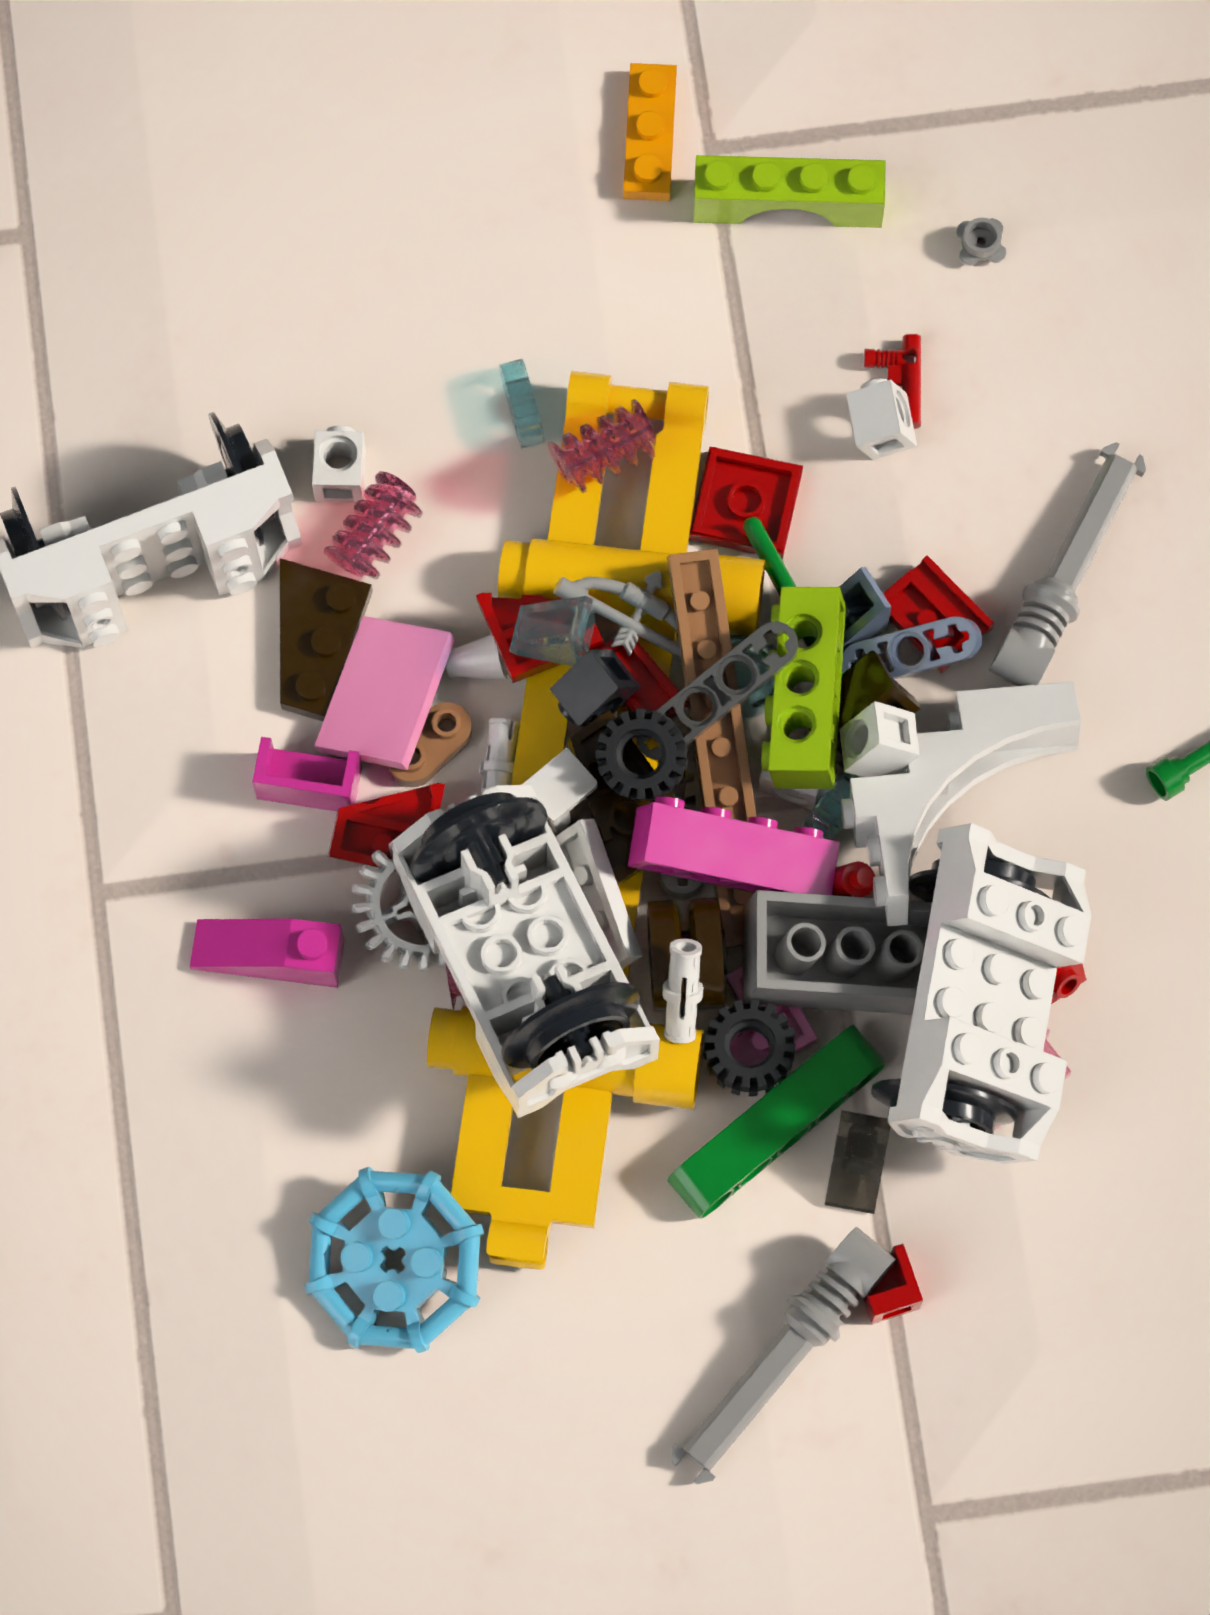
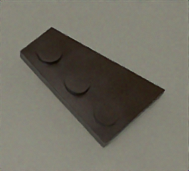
(316, 634)
(611, 811)

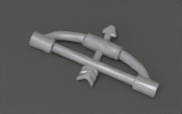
(633, 595)

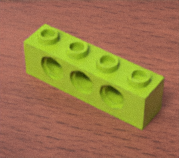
(810, 760)

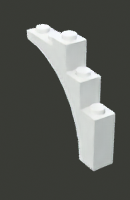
(983, 737)

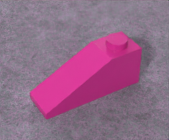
(270, 949)

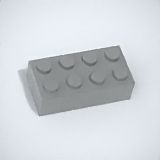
(831, 952)

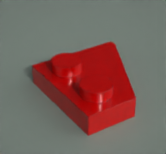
(377, 822)

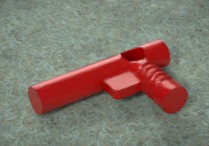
(902, 372)

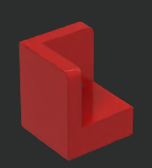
(896, 1292)

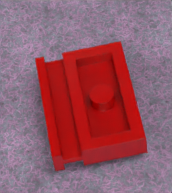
(929, 596)

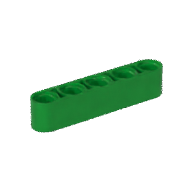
(776, 1122)

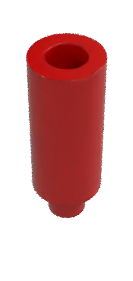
(853, 880)

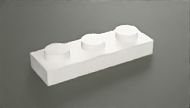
(592, 869)

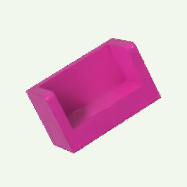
(306, 778)

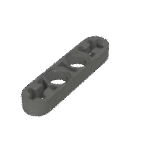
(722, 697)

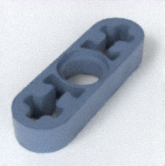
(942, 629)

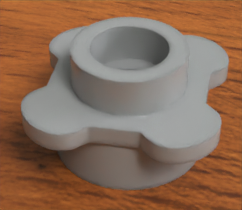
(985, 229)

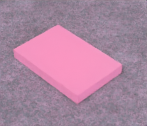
(385, 692)

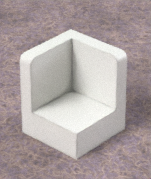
(561, 787)

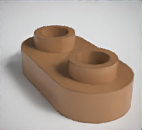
(436, 746)

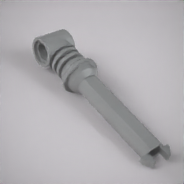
(1052, 600)
(810, 1322)

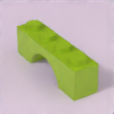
(838, 189)

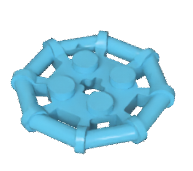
(365, 1259)

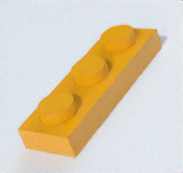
(650, 132)

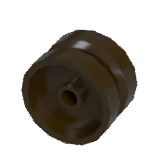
(704, 927)

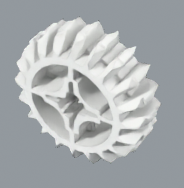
(380, 919)

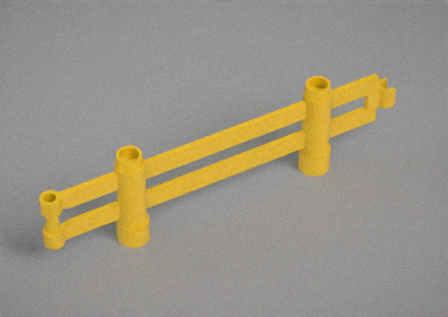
(524, 1216)

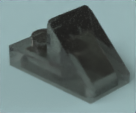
(857, 1162)

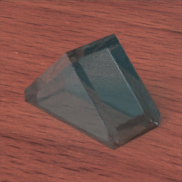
(554, 630)

